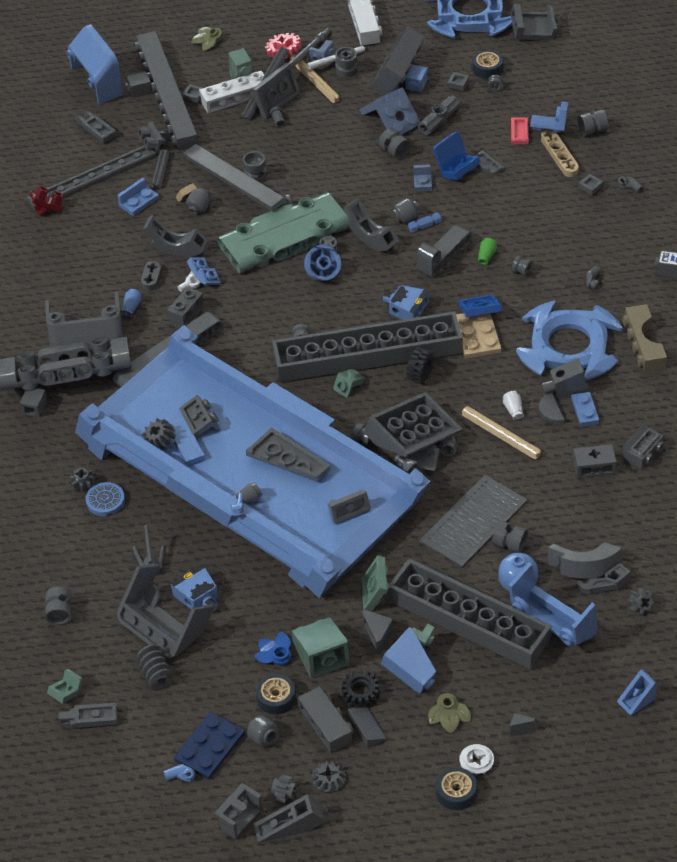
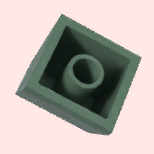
(321, 647)

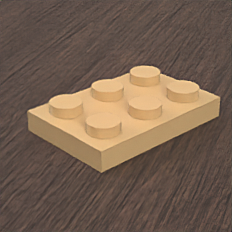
(478, 335)

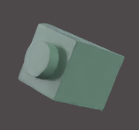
(239, 63)

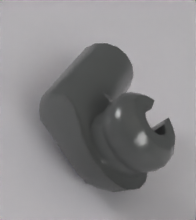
(630, 182)
(590, 279)

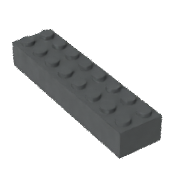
(469, 613)

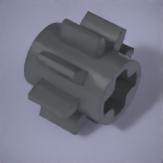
(82, 479)
(640, 601)
(283, 788)

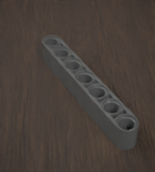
(203, 327)

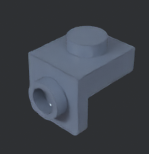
(325, 51)

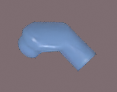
(181, 771)

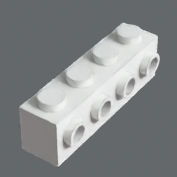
(365, 21)
(229, 92)

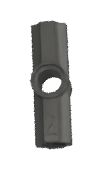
(439, 115)

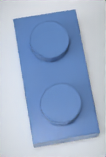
(585, 409)

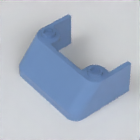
(99, 61)
(565, 622)

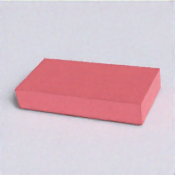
(519, 131)

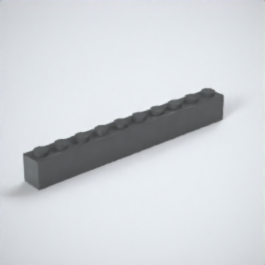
(166, 91)

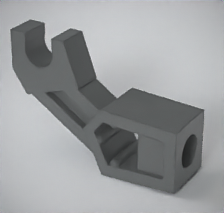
(608, 583)

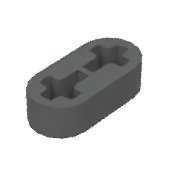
(147, 275)

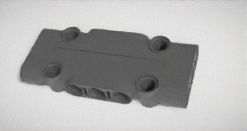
(31, 370)

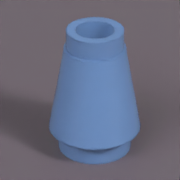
(131, 301)

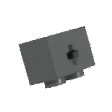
(594, 461)

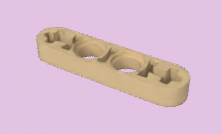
(562, 152)

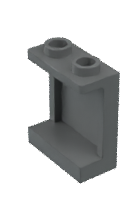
(533, 24)

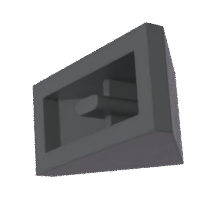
(378, 628)

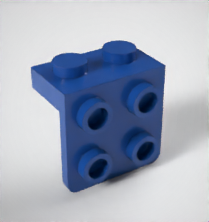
(453, 157)

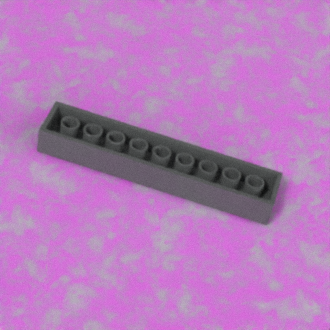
(366, 346)

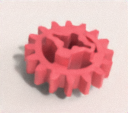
(290, 42)

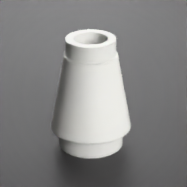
(513, 403)

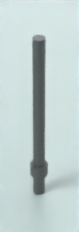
(319, 39)

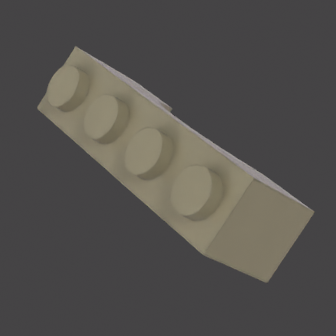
(650, 354)

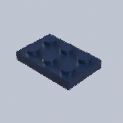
(209, 745)

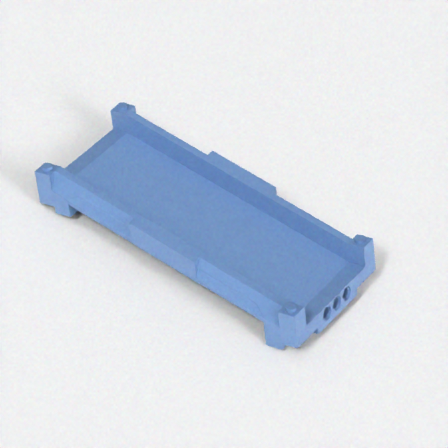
(293, 512)

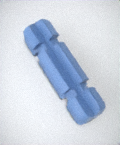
(424, 222)

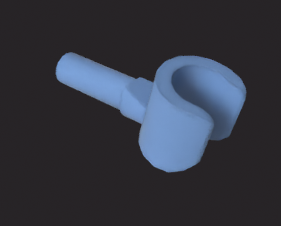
(237, 509)

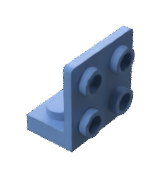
(555, 124)

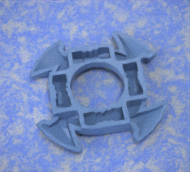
(487, 21)
(592, 323)

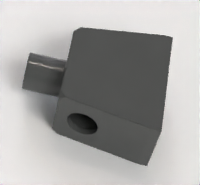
(566, 380)

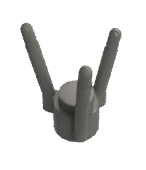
(149, 559)

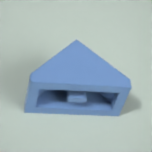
(638, 693)

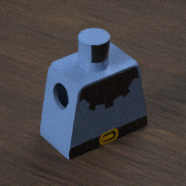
(407, 301)
(195, 589)

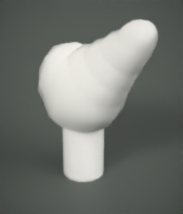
(190, 282)

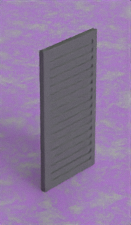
(473, 520)

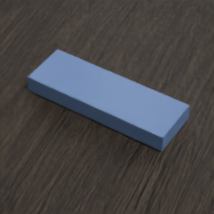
(186, 441)

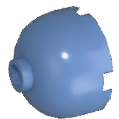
(322, 263)
(511, 567)

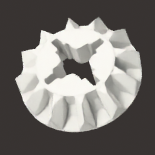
(480, 752)

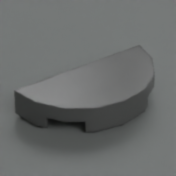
(489, 164)
(549, 409)

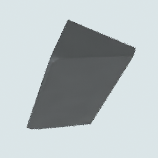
(366, 726)

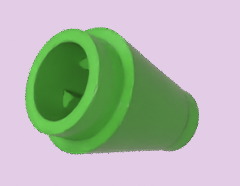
(487, 250)

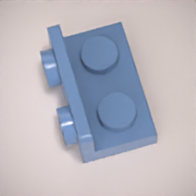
(137, 197)

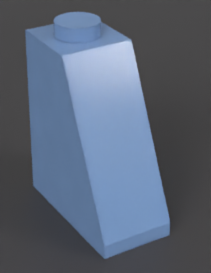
(410, 662)

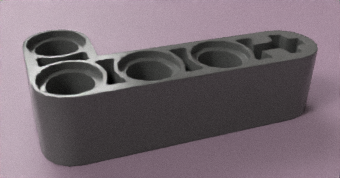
(432, 259)

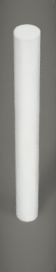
(330, 59)

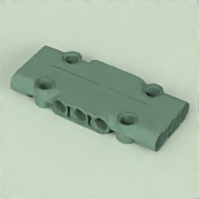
(283, 232)

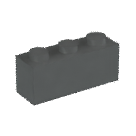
(325, 719)

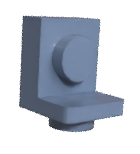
(422, 178)

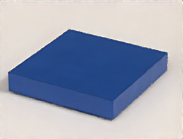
(479, 305)

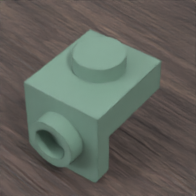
(346, 381)
(425, 637)
(66, 688)

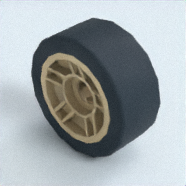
(487, 63)
(274, 685)
(446, 786)

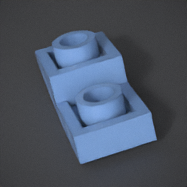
(202, 272)

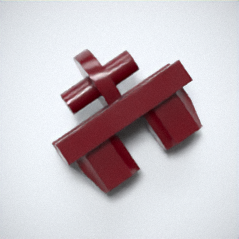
(45, 203)

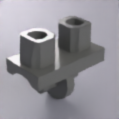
(153, 137)

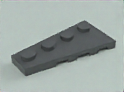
(286, 454)

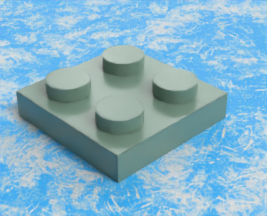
(374, 583)

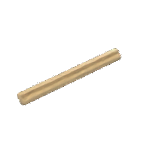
(317, 81)
(501, 432)

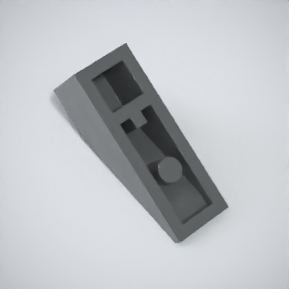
(290, 820)

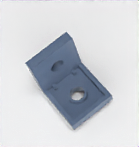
(389, 105)

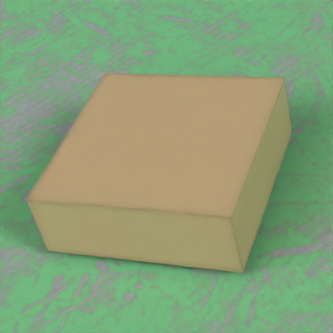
(185, 192)

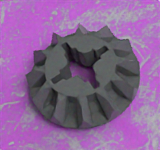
(320, 780)

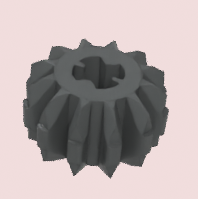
(159, 433)

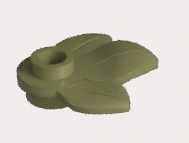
(207, 37)
(449, 715)

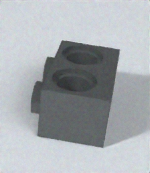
(185, 308)

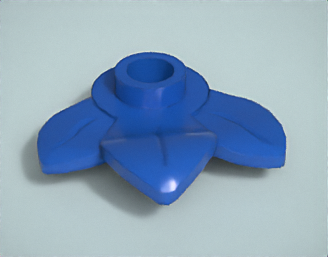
(272, 649)

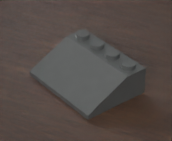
(411, 426)

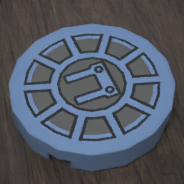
(105, 499)

